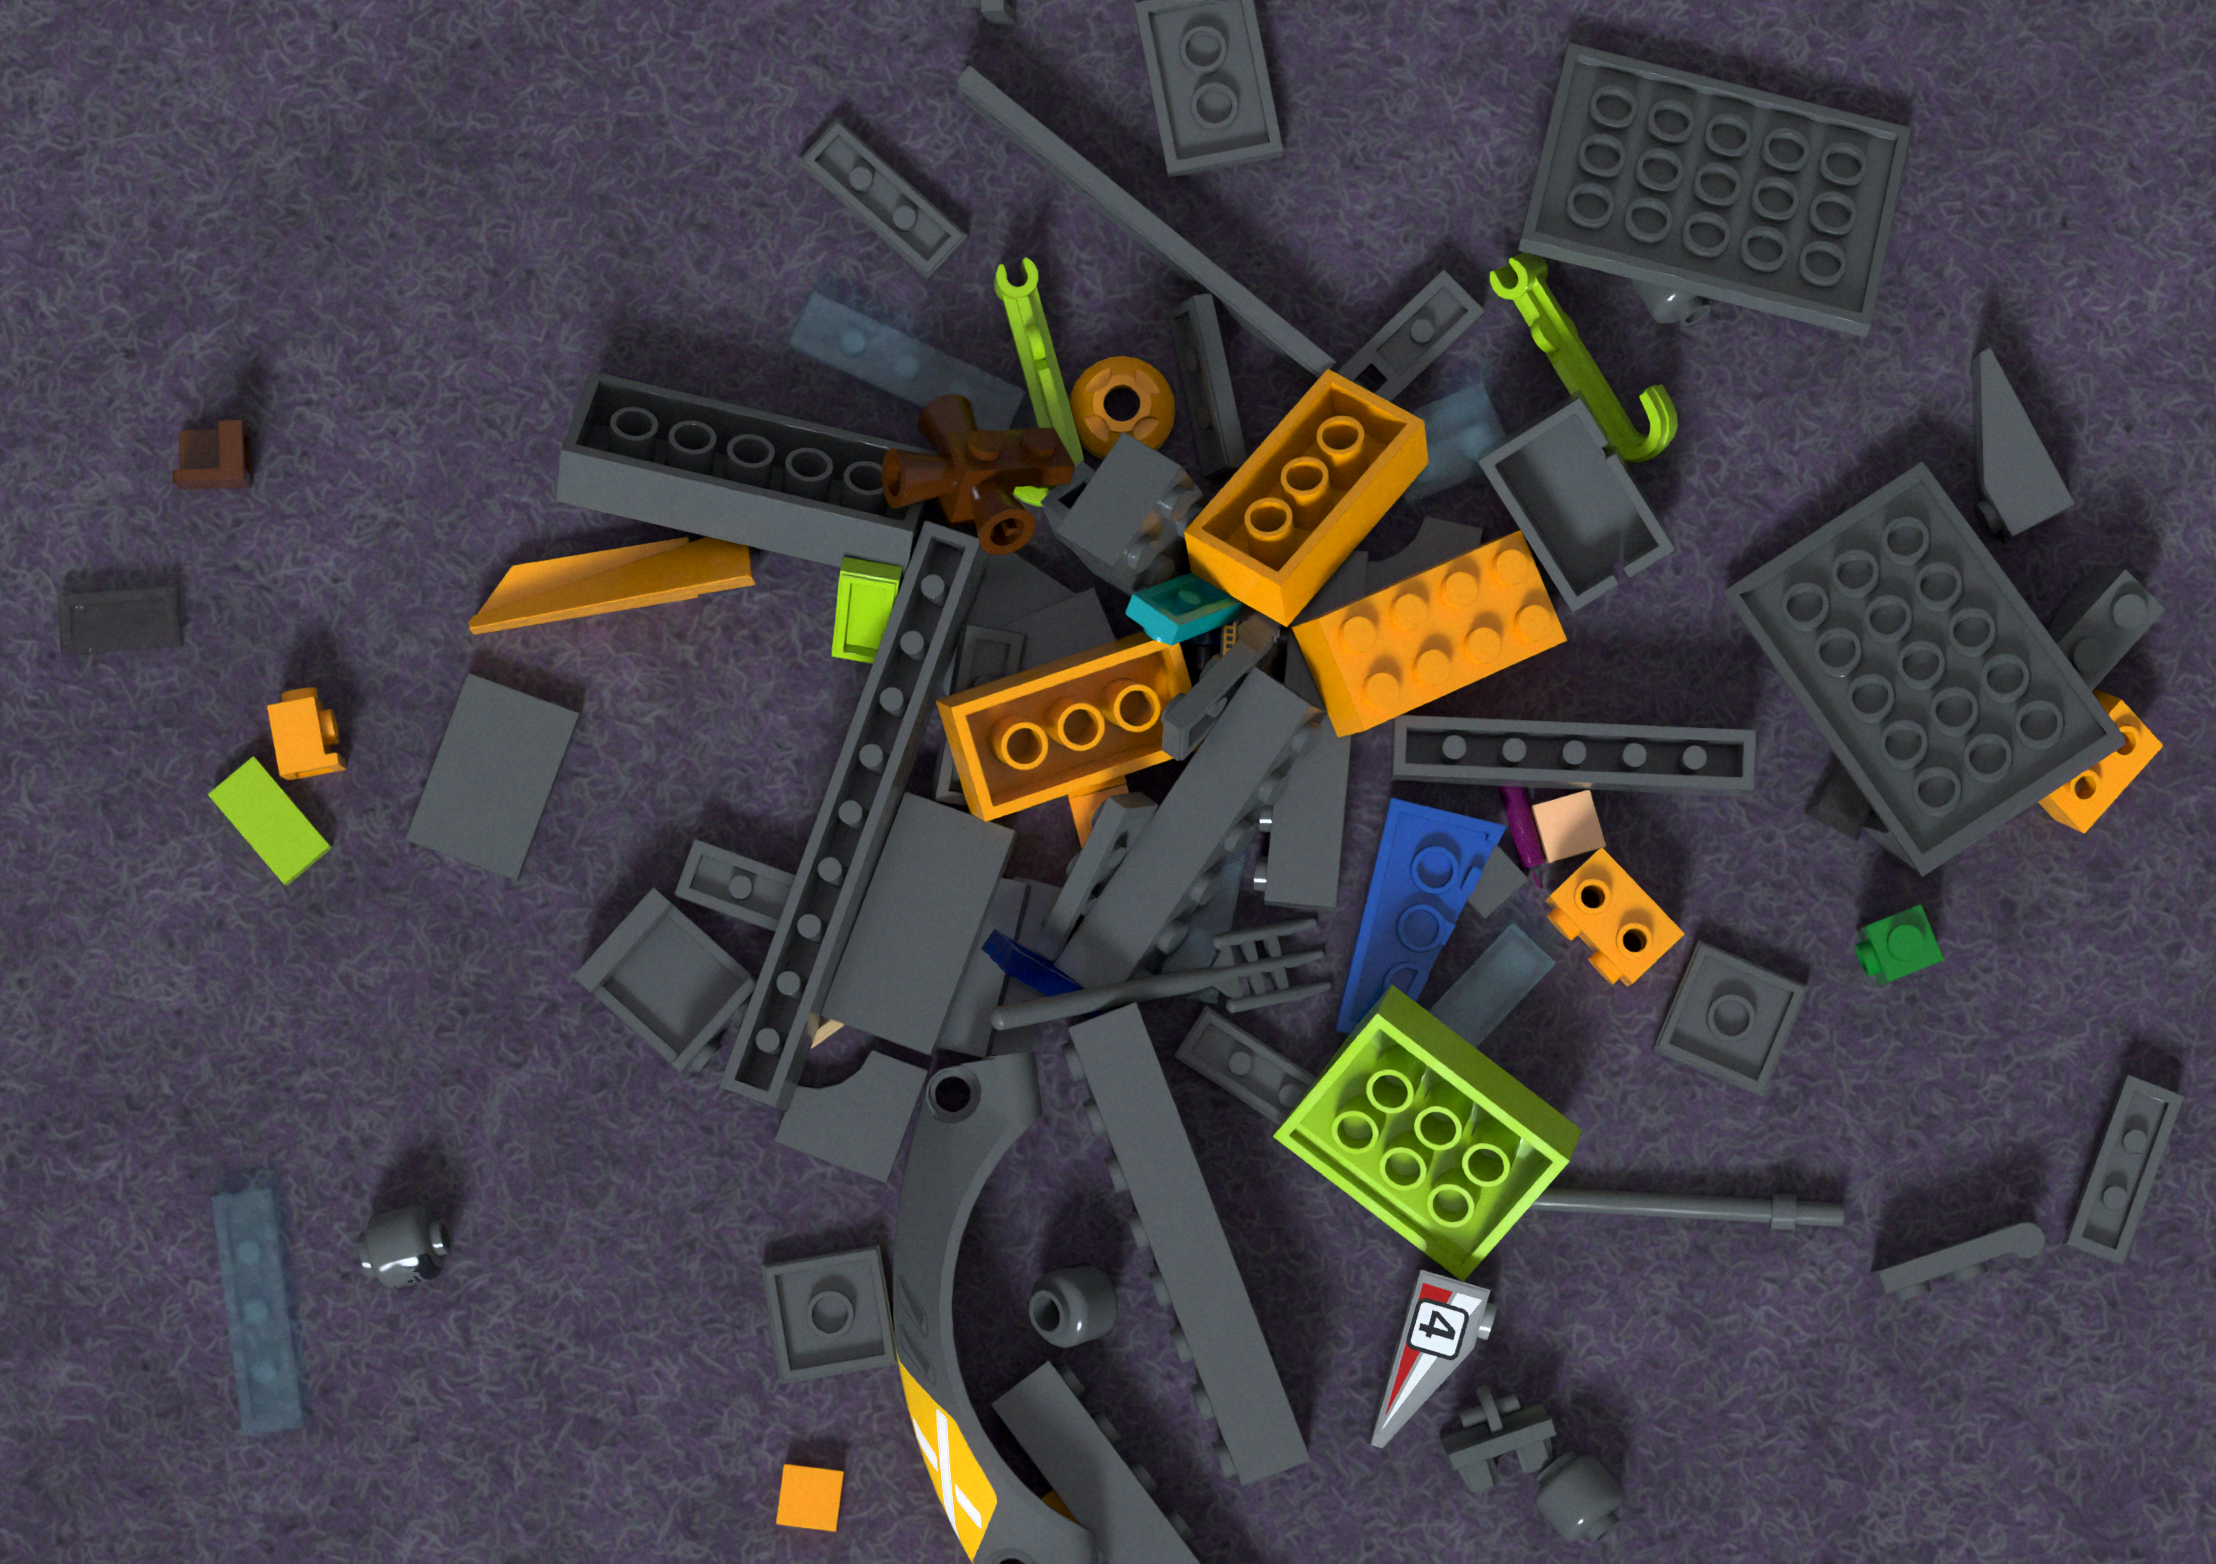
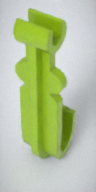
(1558, 337)
(1038, 367)

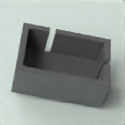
(1576, 500)
(1134, 519)

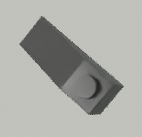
(2011, 466)

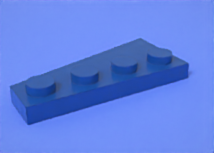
(1414, 895)

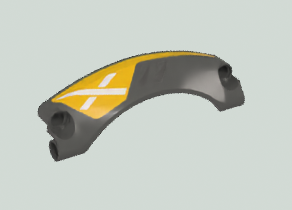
(941, 1182)

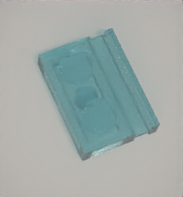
(1455, 434)

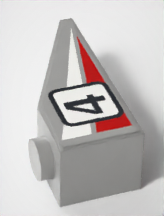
(1433, 1340)

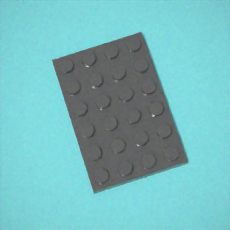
(1716, 189)
(1924, 668)

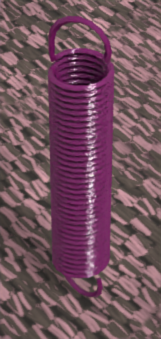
(1522, 827)

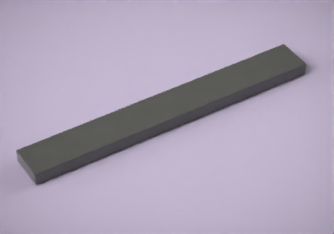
(1143, 225)

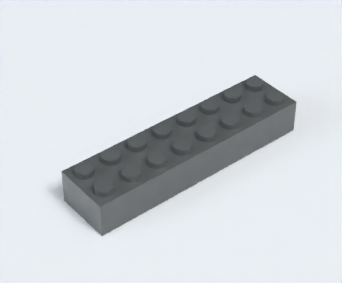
(1187, 1244)

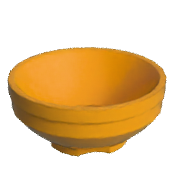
(1098, 430)

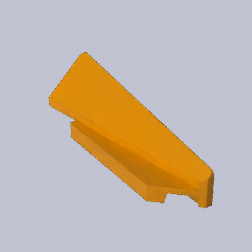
(614, 581)

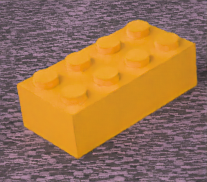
(1307, 497)
(1429, 634)
(1063, 724)

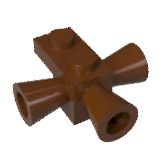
(976, 472)

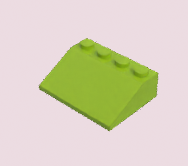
(1429, 1133)

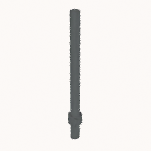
(1780, 1211)

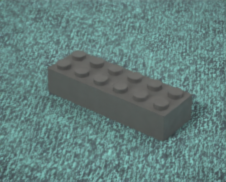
(734, 474)

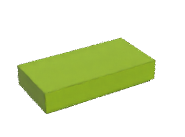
(863, 607)
(270, 821)

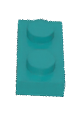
(1182, 609)

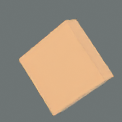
(1568, 826)

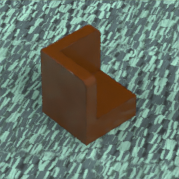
(215, 457)

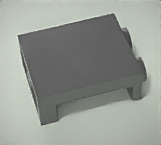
(669, 983)

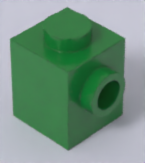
(1897, 946)

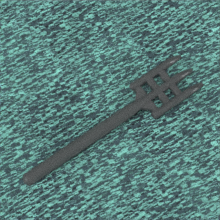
(1221, 974)

